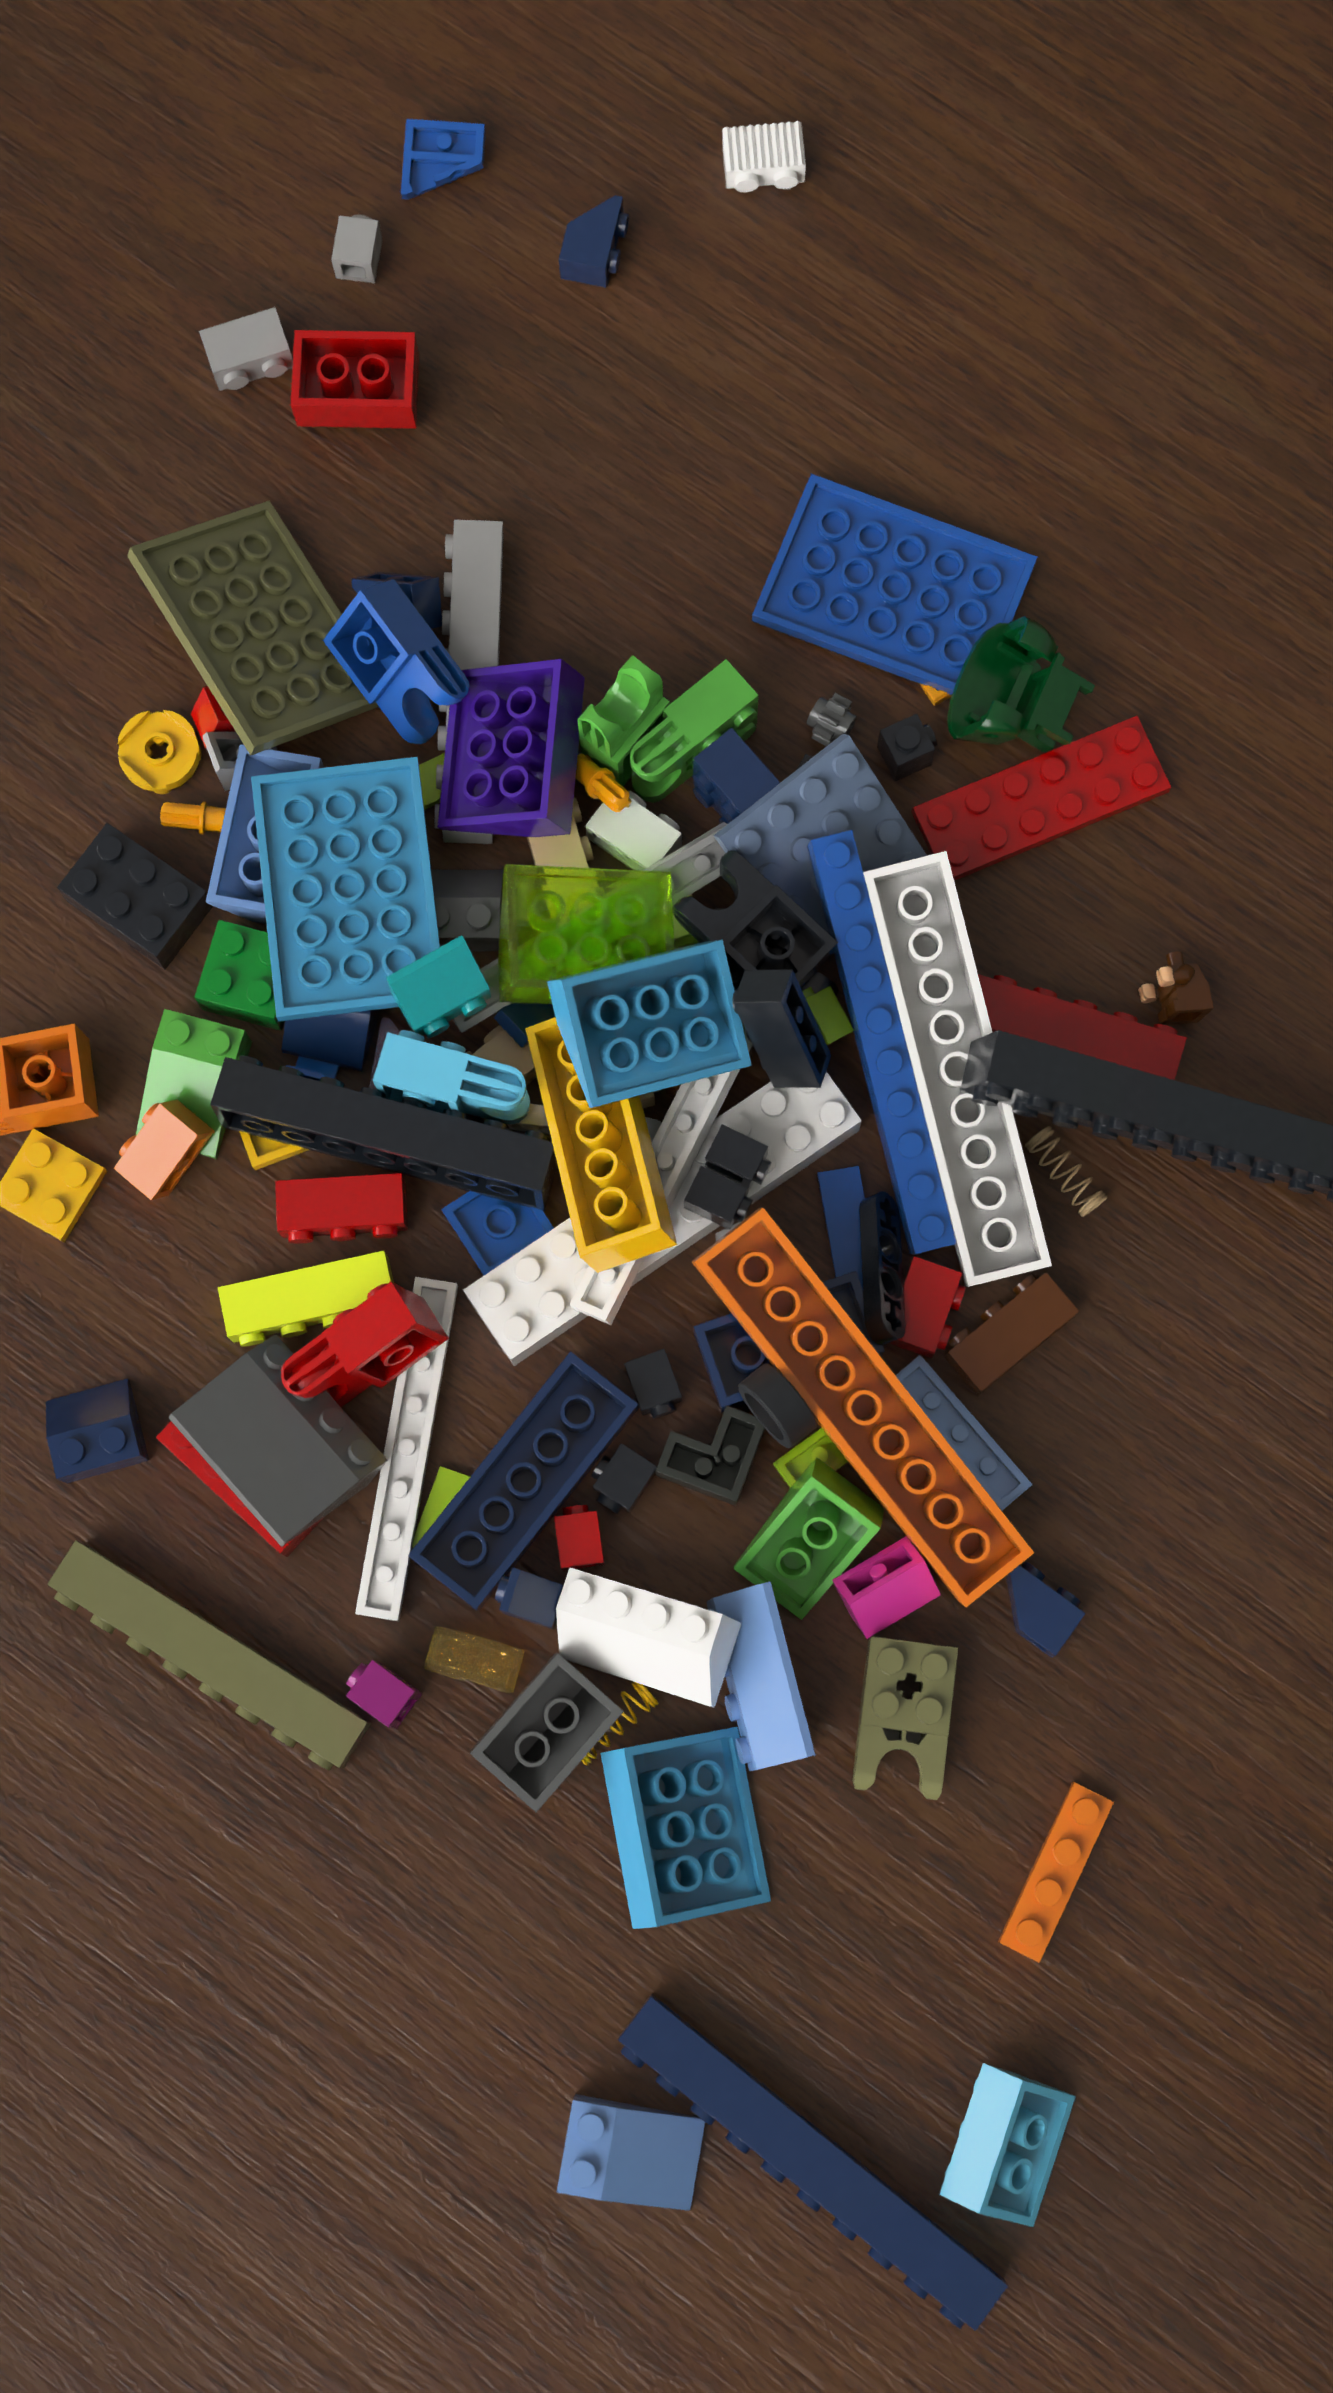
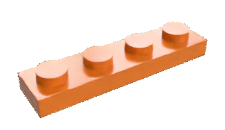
(1055, 1872)

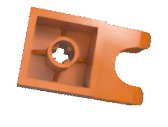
(38, 1100)

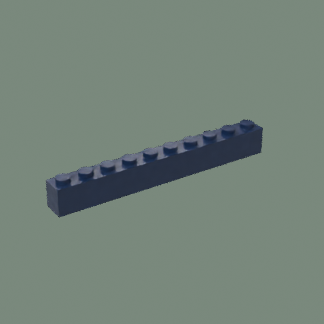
(813, 2162)

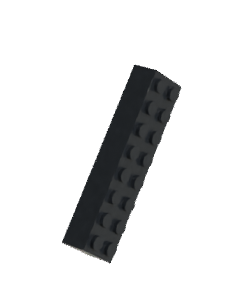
(385, 1132)

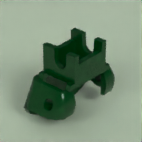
(1007, 693)

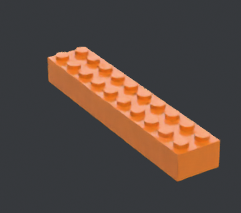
(863, 1407)

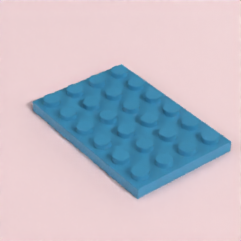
(343, 883)

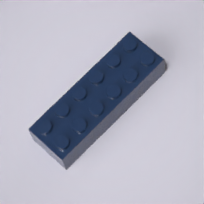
(524, 1481)

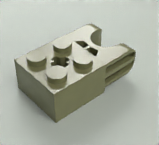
(911, 1724)

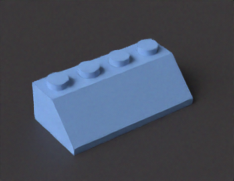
(237, 869)
(762, 1682)

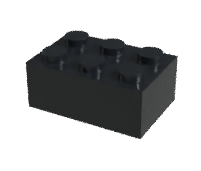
(135, 896)

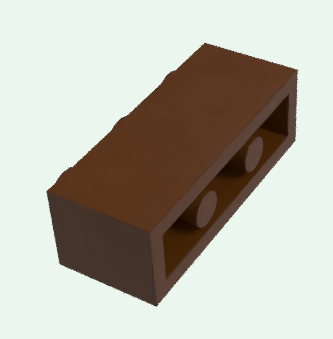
(1010, 1332)

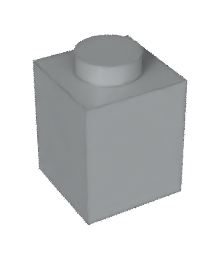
(357, 248)

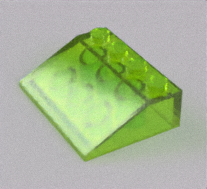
(577, 922)

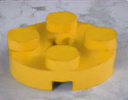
(159, 728)

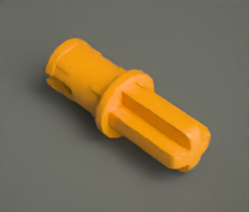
(601, 784)
(192, 816)

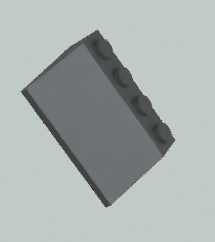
(277, 1450)

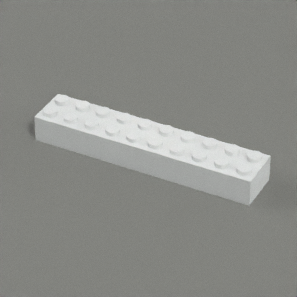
(940, 1016)
(531, 1293)

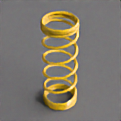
(647, 1698)

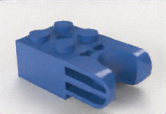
(396, 660)

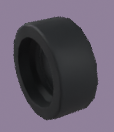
(777, 1405)

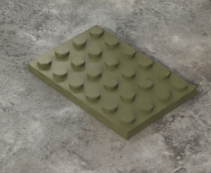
(252, 624)

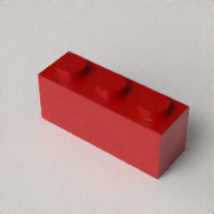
(341, 1207)

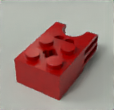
(365, 1346)

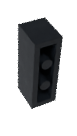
(782, 1028)

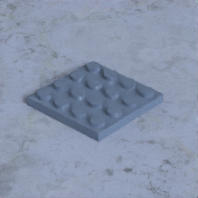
(818, 800)

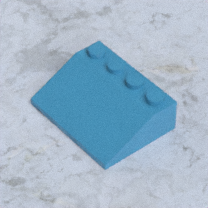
(650, 1022)
(685, 1828)

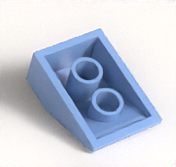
(630, 2154)

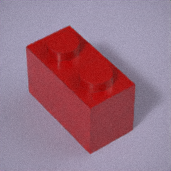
(928, 1297)

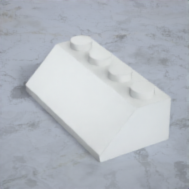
(644, 1636)

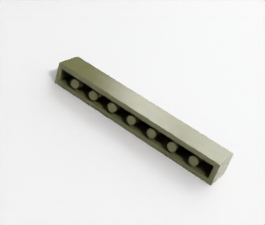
(208, 1654)

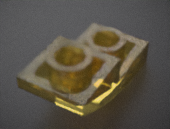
(474, 1659)

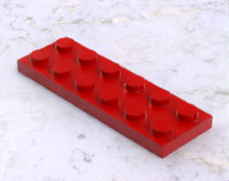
(1043, 798)

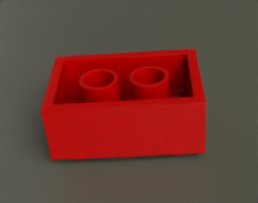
(355, 379)

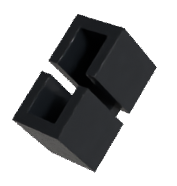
(735, 1158)

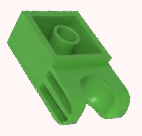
(622, 718)
(690, 725)

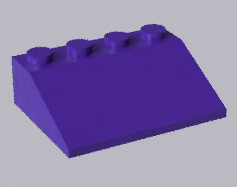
(513, 751)

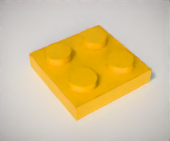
(49, 1185)

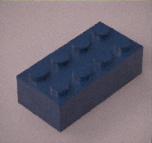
(733, 1355)

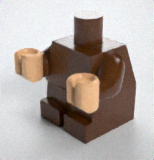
(1181, 991)

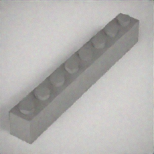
(473, 618)

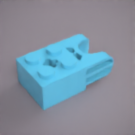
(450, 1079)

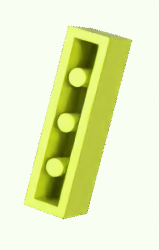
(299, 1297)

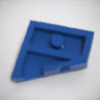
(439, 154)

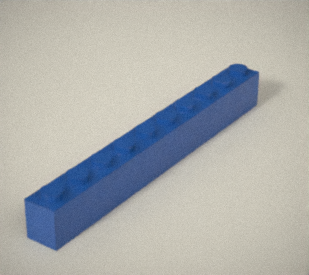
(881, 1042)

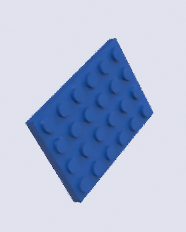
(889, 584)

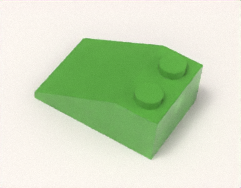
(188, 1065)
(811, 1538)

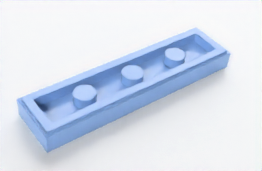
(964, 1434)

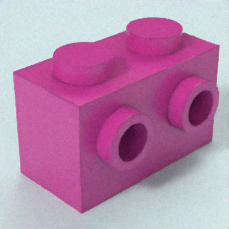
(886, 1591)

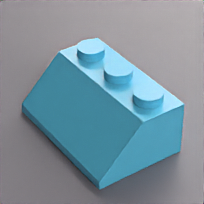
(1007, 2146)

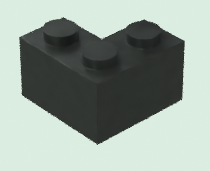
(717, 1468)

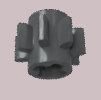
(831, 719)

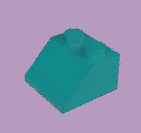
(439, 988)

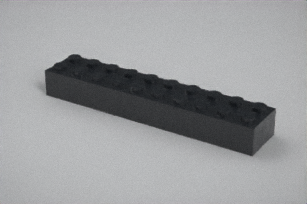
(1150, 1111)

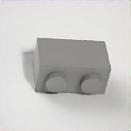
(247, 349)

